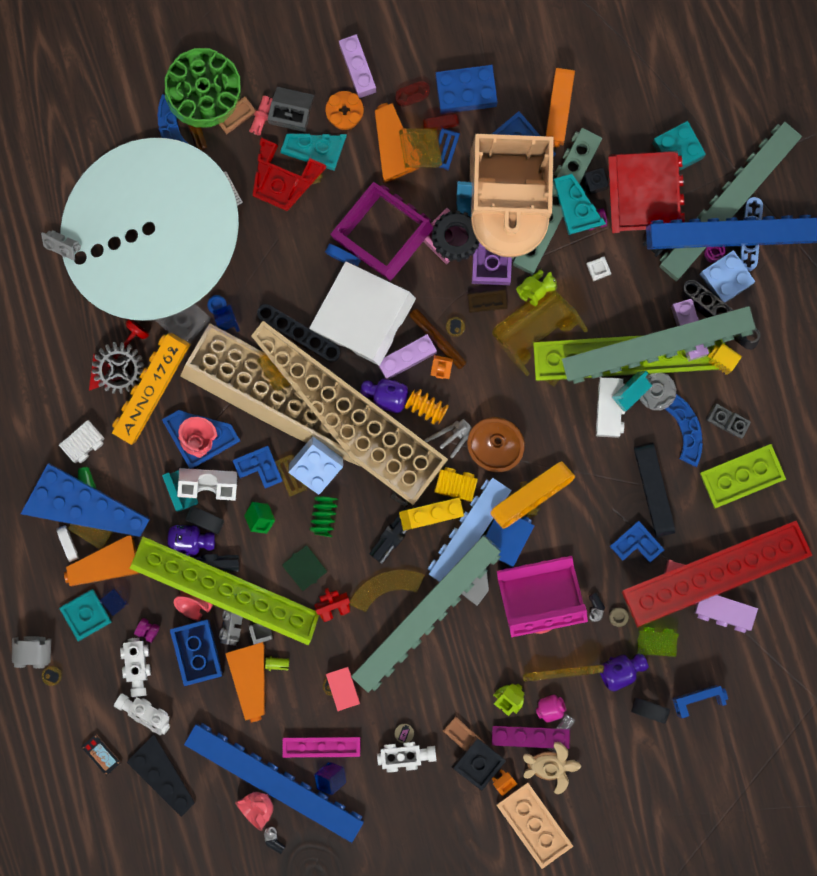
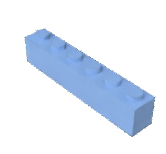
(471, 529)

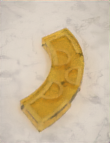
(384, 583)
(563, 673)

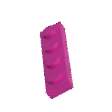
(321, 747)

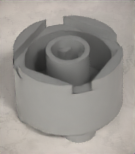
(31, 651)

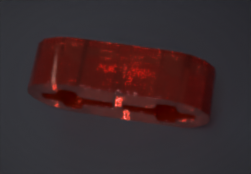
(410, 90)
(441, 122)

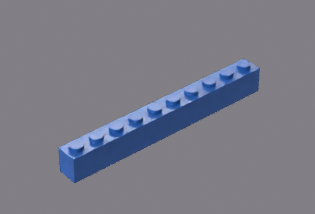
(731, 232)
(274, 782)

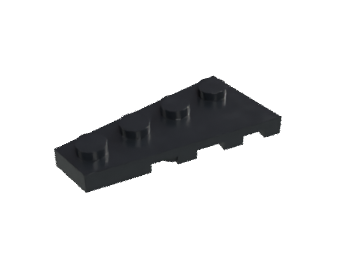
(157, 770)

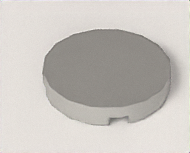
(661, 393)

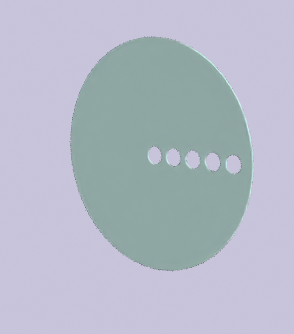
(192, 236)

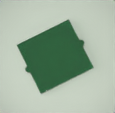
(304, 568)

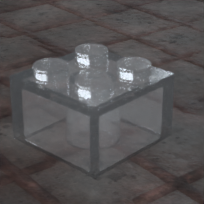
(185, 323)

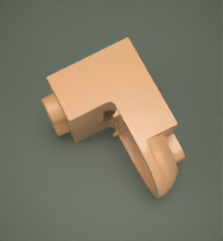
(511, 191)

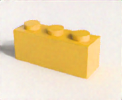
(431, 514)

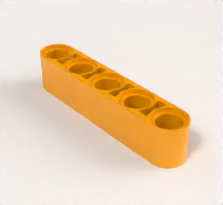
(532, 495)

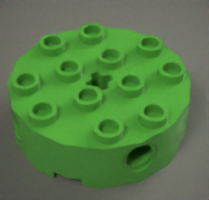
(205, 69)

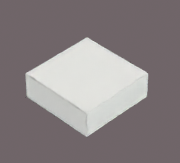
(598, 268)

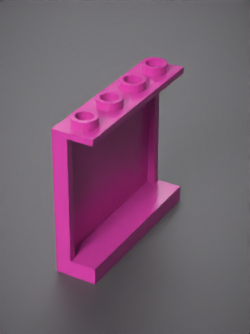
(541, 596)

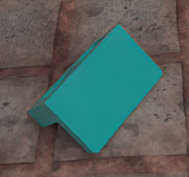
(632, 390)
(171, 483)

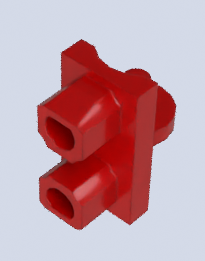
(330, 602)

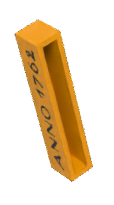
(151, 388)

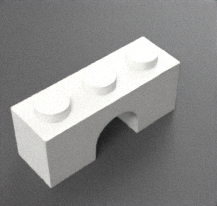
(196, 480)

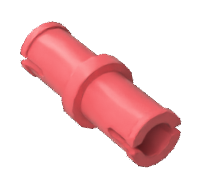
(261, 115)

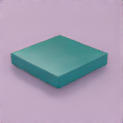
(85, 615)

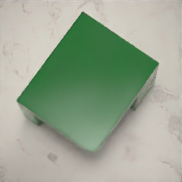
(259, 517)

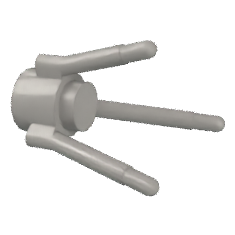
(461, 430)

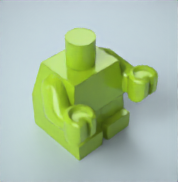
(509, 698)

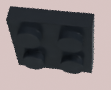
(478, 763)

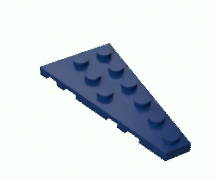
(71, 501)

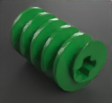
(323, 516)

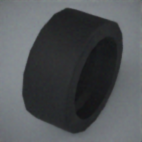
(204, 520)
(650, 710)

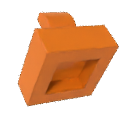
(441, 367)
(504, 783)

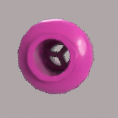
(551, 708)

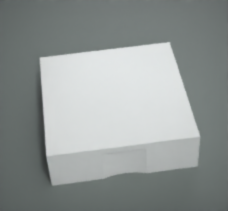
(362, 313)

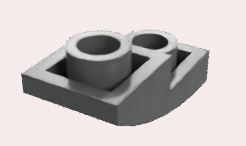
(728, 421)

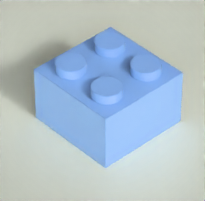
(727, 277)
(315, 465)

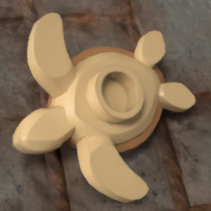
(551, 766)

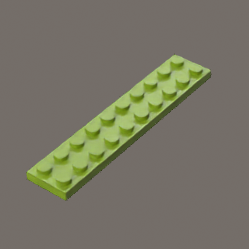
(549, 358)
(225, 590)

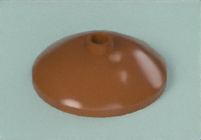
(489, 452)

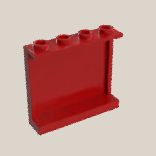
(645, 189)

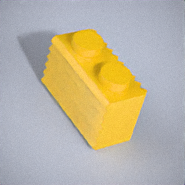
(724, 358)
(456, 485)

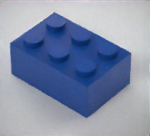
(466, 89)
(196, 652)

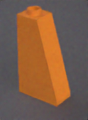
(559, 105)
(389, 141)
(104, 564)
(248, 674)

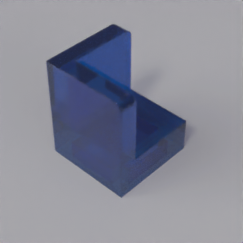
(225, 318)
(114, 602)
(330, 778)

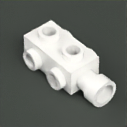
(138, 661)
(147, 714)
(401, 756)

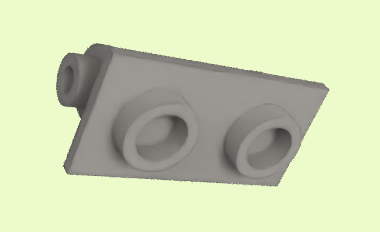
(54, 242)
(228, 633)

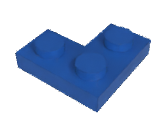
(260, 461)
(637, 538)

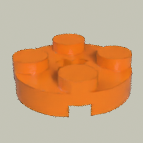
(351, 101)

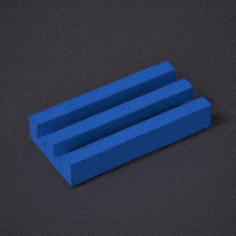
(450, 133)

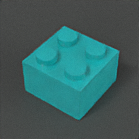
(682, 140)

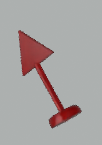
(137, 330)

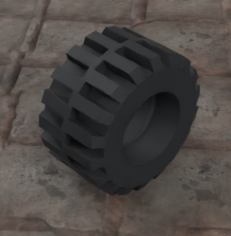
(443, 247)

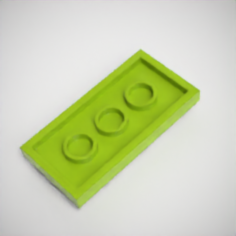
(742, 476)

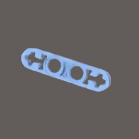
(748, 210)

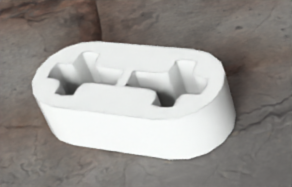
(67, 543)

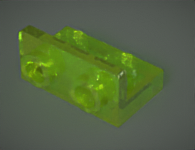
(657, 643)

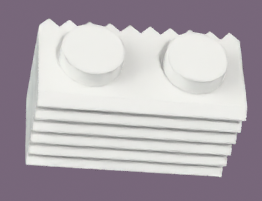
(82, 442)

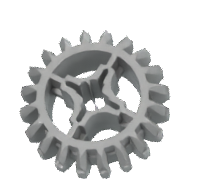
(106, 355)

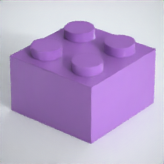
(490, 268)

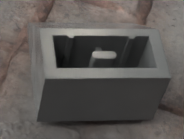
(290, 109)

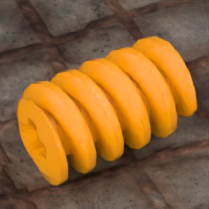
(426, 406)

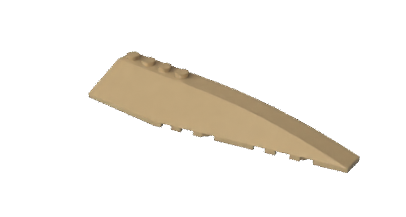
(233, 373)
(355, 422)

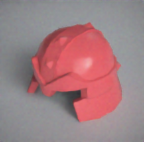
(196, 435)
(191, 605)
(256, 808)

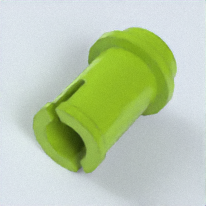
(277, 663)

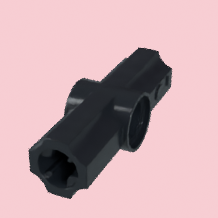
(389, 540)
(226, 563)

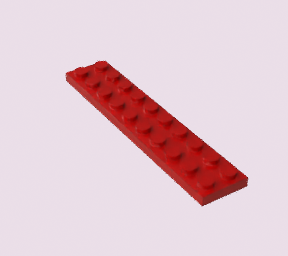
(716, 573)

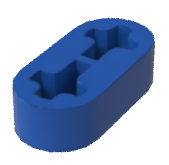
(342, 255)

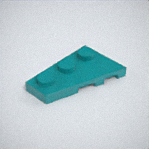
(320, 148)
(575, 206)

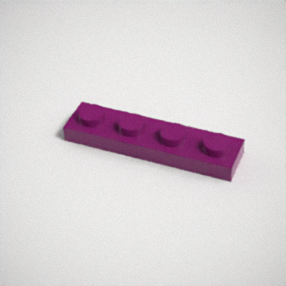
(529, 737)

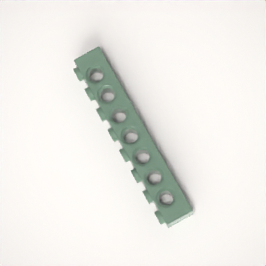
(591, 143)

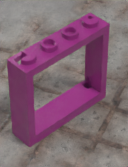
(357, 213)

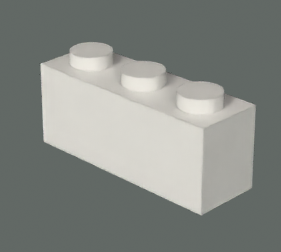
(608, 412)

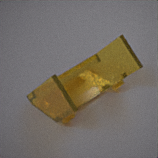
(533, 324)

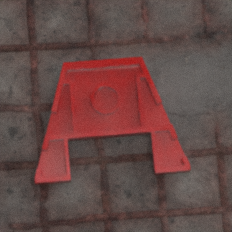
(279, 185)

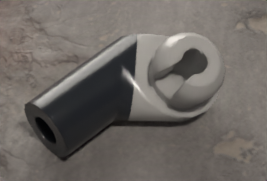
(597, 609)
(271, 840)

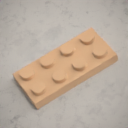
(534, 825)

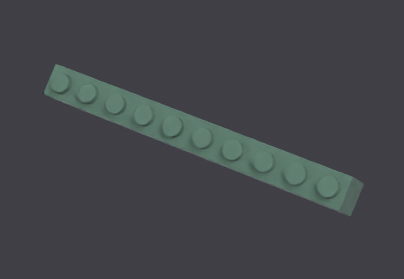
(736, 193)
(658, 344)
(426, 613)

